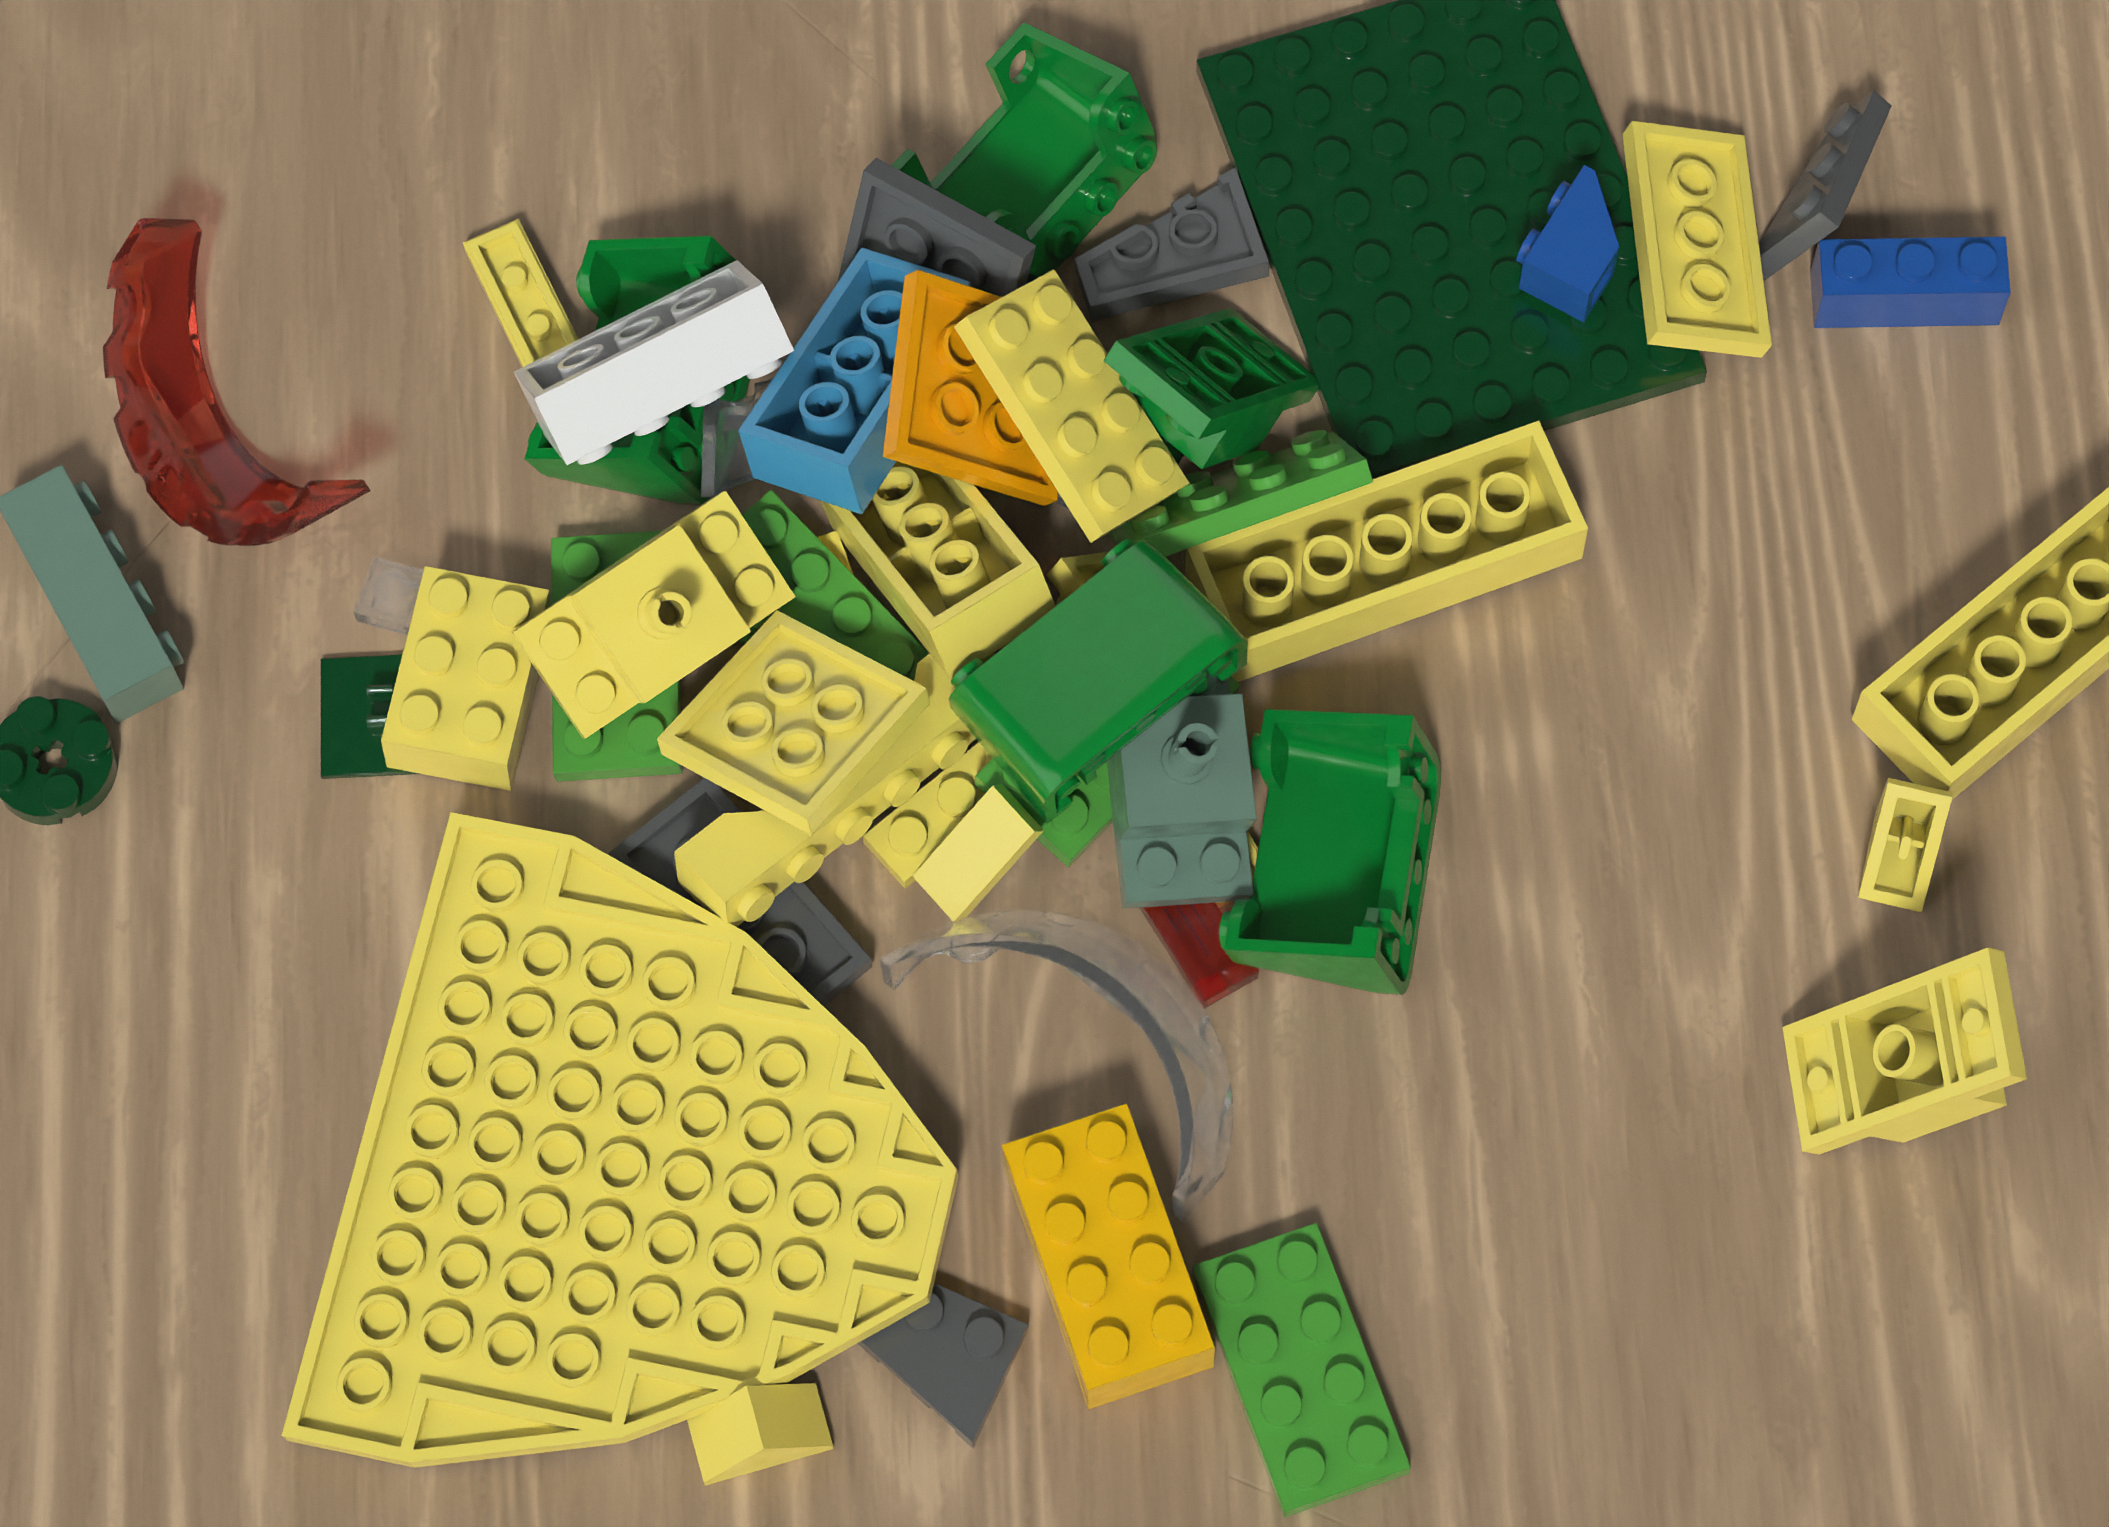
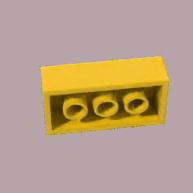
(1108, 1256)

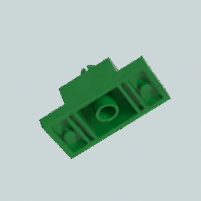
(1211, 384)

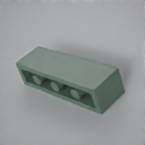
(90, 593)

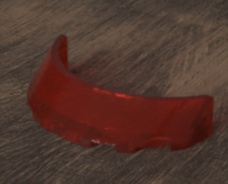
(170, 412)

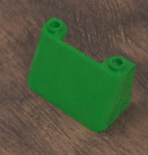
(614, 282)
(1095, 674)
(1339, 849)

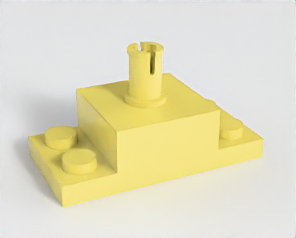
(654, 615)
(1907, 1056)

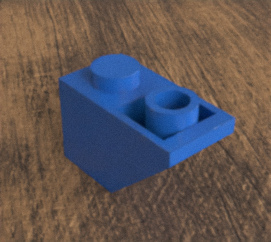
(1574, 252)

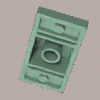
(1185, 805)

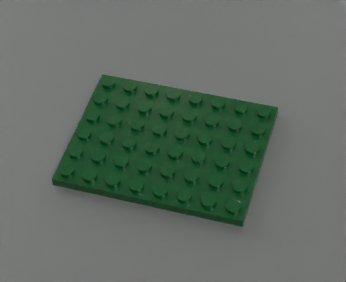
(1392, 196)

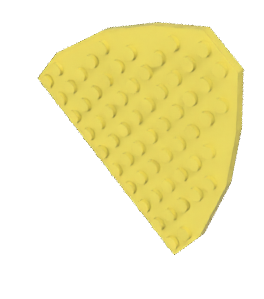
(603, 1174)

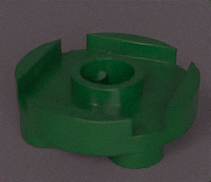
(62, 793)

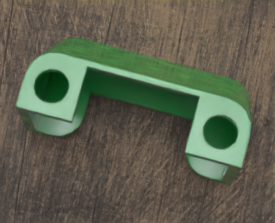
(1053, 150)

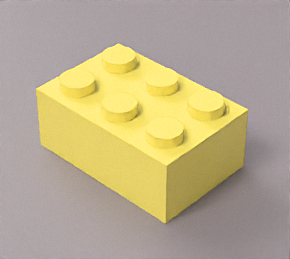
(463, 680)

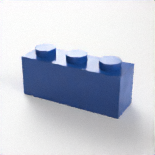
(1909, 282)

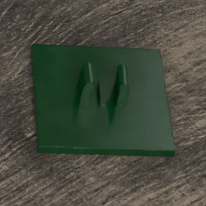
(354, 714)

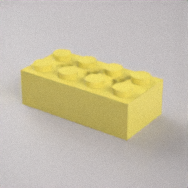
(945, 564)

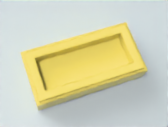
(978, 853)

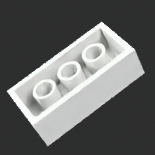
(654, 363)

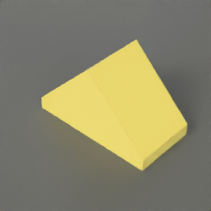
(1904, 844)
(759, 1430)

